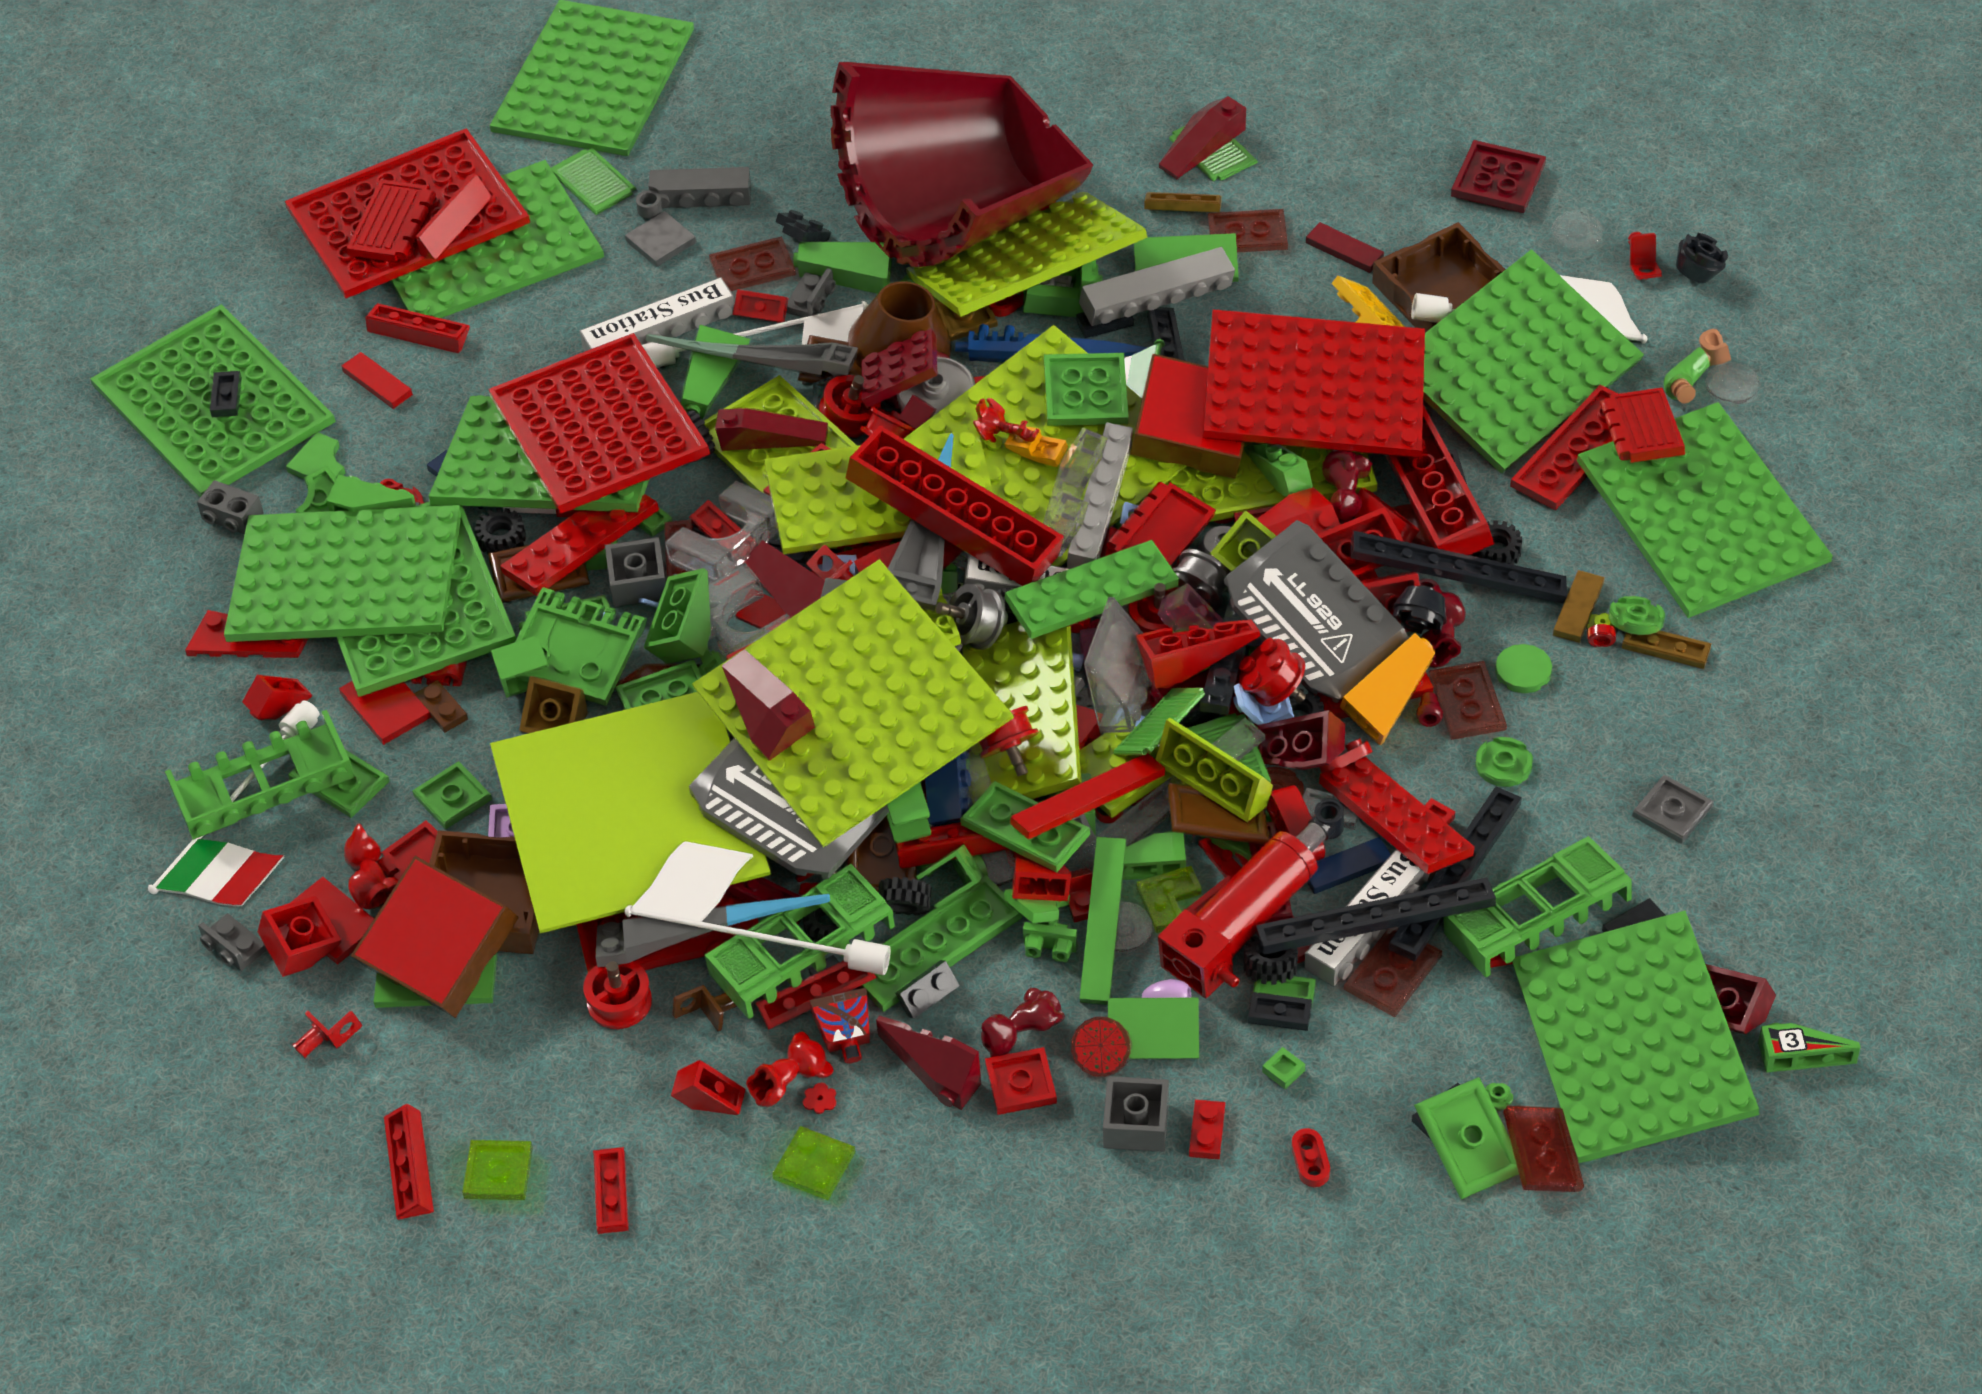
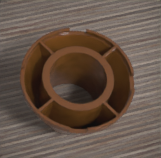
(894, 317)

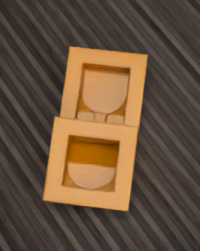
(1042, 449)

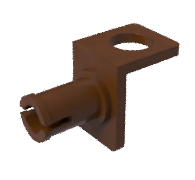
(711, 1006)

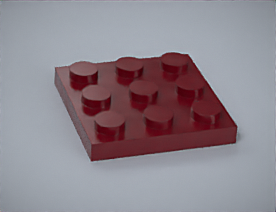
(1498, 176)
(899, 367)

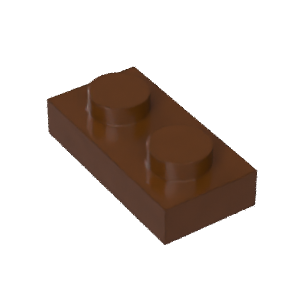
(442, 706)

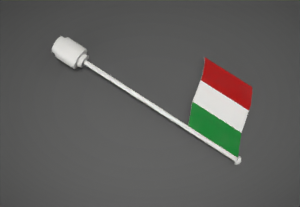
(222, 870)

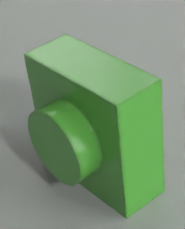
(1283, 1068)

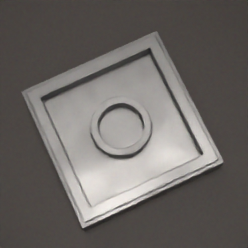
(660, 238)
(1672, 809)

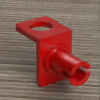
(1643, 255)
(839, 569)
(319, 1033)

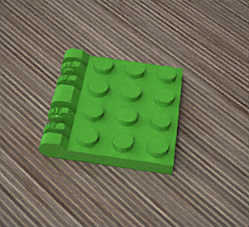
(580, 645)

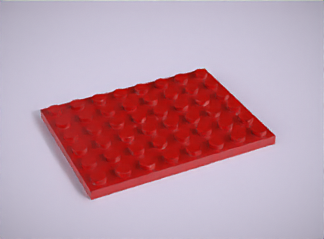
(335, 209)
(1315, 383)
(598, 422)

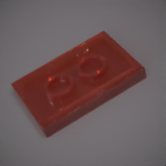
(1254, 229)
(753, 264)
(1467, 700)
(1389, 978)
(1543, 1149)

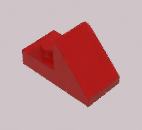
(1080, 894)

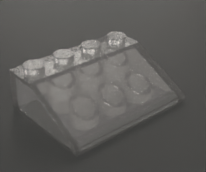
(1116, 671)

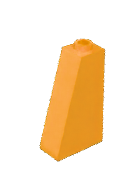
(1386, 690)

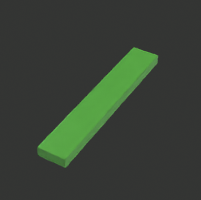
(1103, 920)

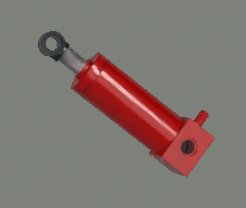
(1203, 944)

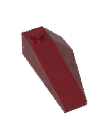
(766, 429)
(767, 706)

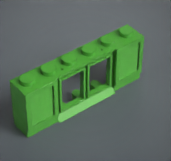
(314, 752)
(1493, 932)
(748, 969)

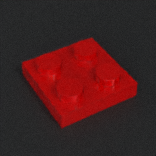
(1020, 1081)

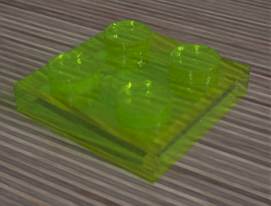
(814, 1163)
(497, 1170)

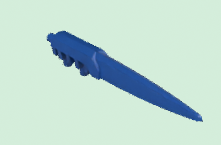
(1001, 348)

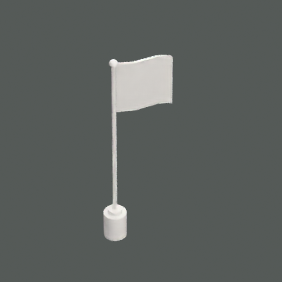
(1599, 294)
(830, 325)
(697, 880)

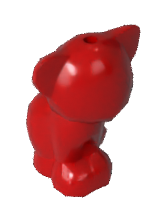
(369, 884)
(804, 1058)

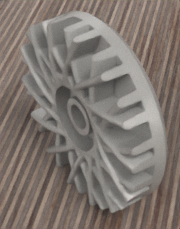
(941, 390)

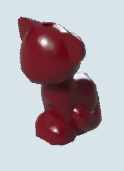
(1342, 471)
(1445, 644)
(1037, 1013)

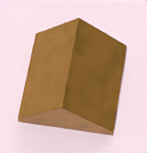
(551, 705)

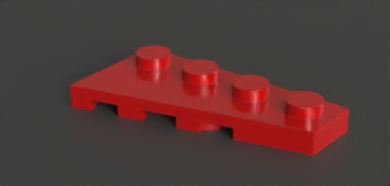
(210, 640)

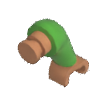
(1680, 379)

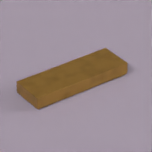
(1182, 202)
(1578, 606)
(1669, 647)

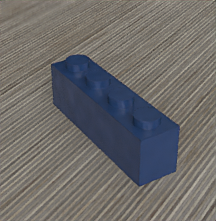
(949, 792)

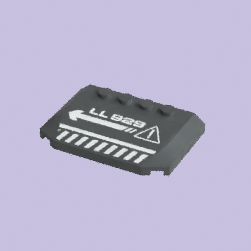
(1318, 607)
(748, 806)

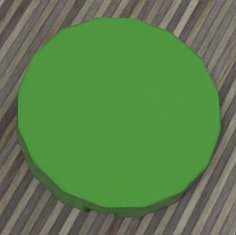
(1636, 615)
(1523, 668)
(1510, 767)

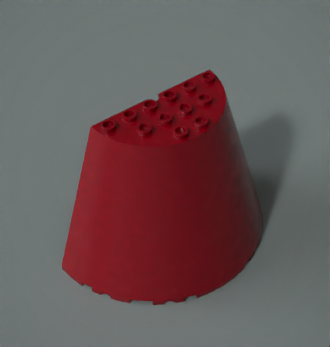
(944, 157)

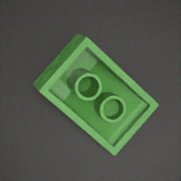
(681, 619)

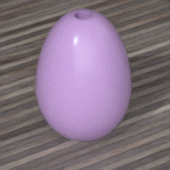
(1167, 989)

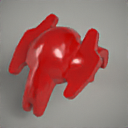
(992, 421)

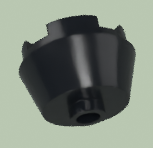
(1700, 258)
(1420, 609)

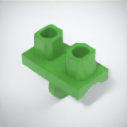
(1049, 936)

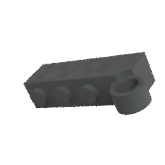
(694, 189)

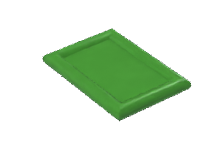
(1469, 1137)

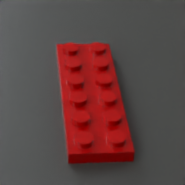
(1554, 469)
(572, 545)
(1396, 815)

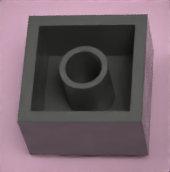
(635, 571)
(1136, 1113)

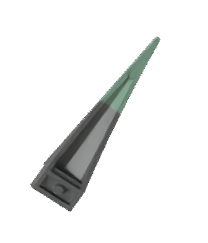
(804, 359)

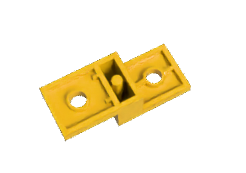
(1364, 303)

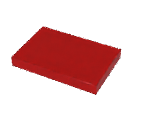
(388, 710)
(346, 916)

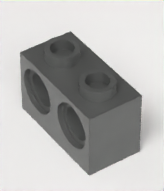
(228, 506)

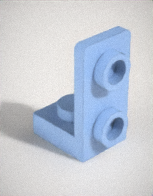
(1258, 713)

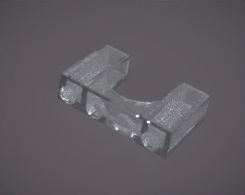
(1065, 508)
(721, 555)
(727, 597)

